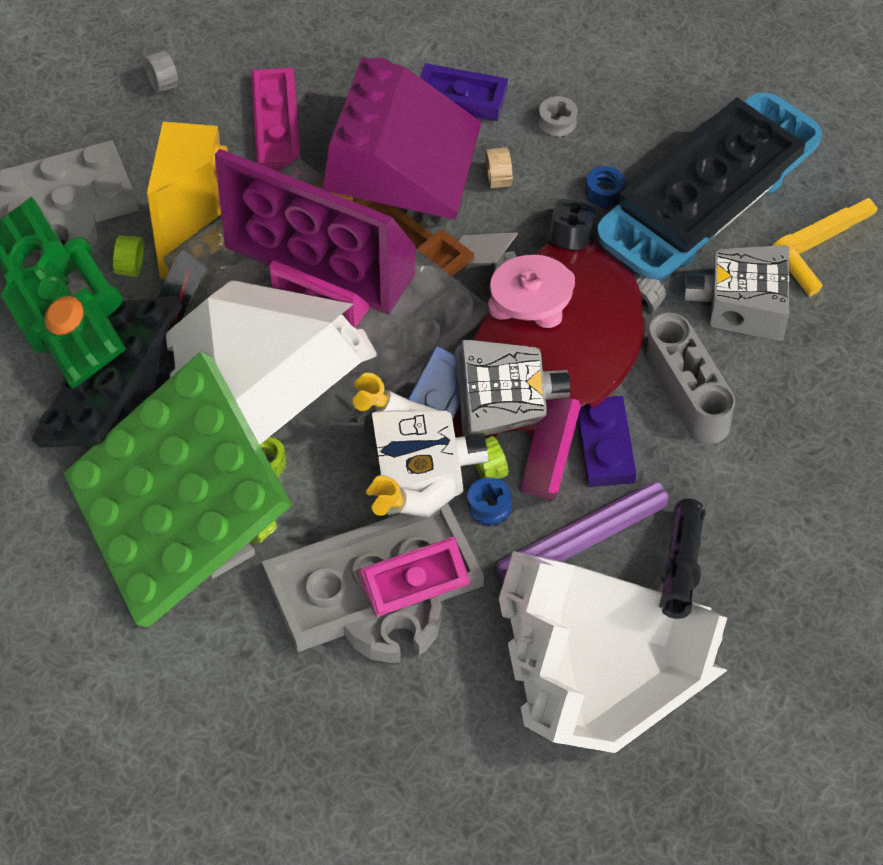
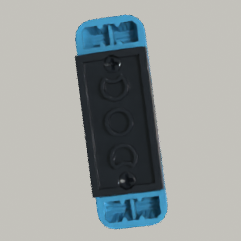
(706, 184)

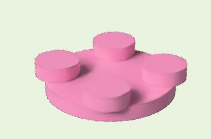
(531, 290)

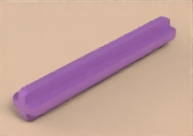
(595, 526)

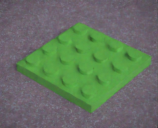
(176, 490)

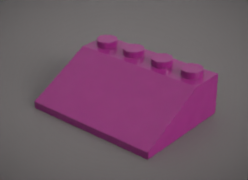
(401, 142)
(313, 231)

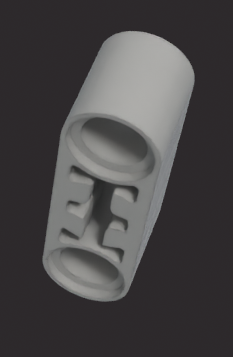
(674, 346)

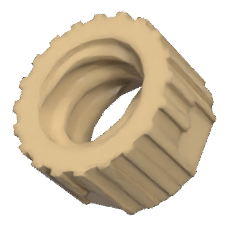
(498, 167)

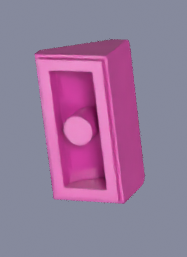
(295, 281)
(550, 449)
(413, 576)

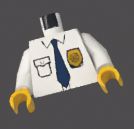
(415, 452)

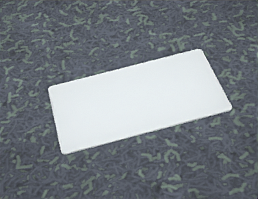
(487, 247)

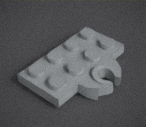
(71, 191)
(324, 597)

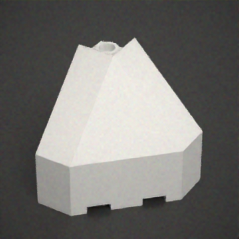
(270, 348)
(601, 652)

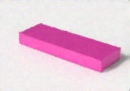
(275, 117)

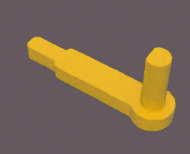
(818, 233)

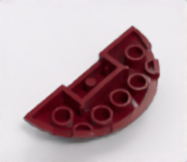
(597, 332)

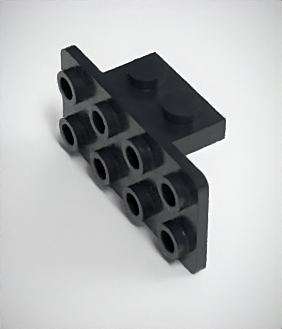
(89, 410)

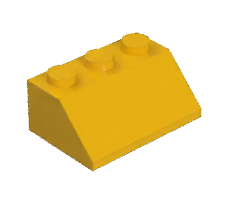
(183, 185)

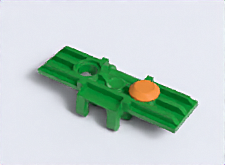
(38, 296)

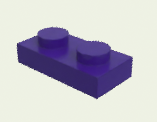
(474, 92)
(606, 443)

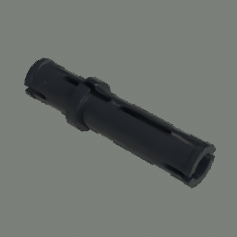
(680, 570)

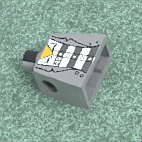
(746, 290)
(504, 386)

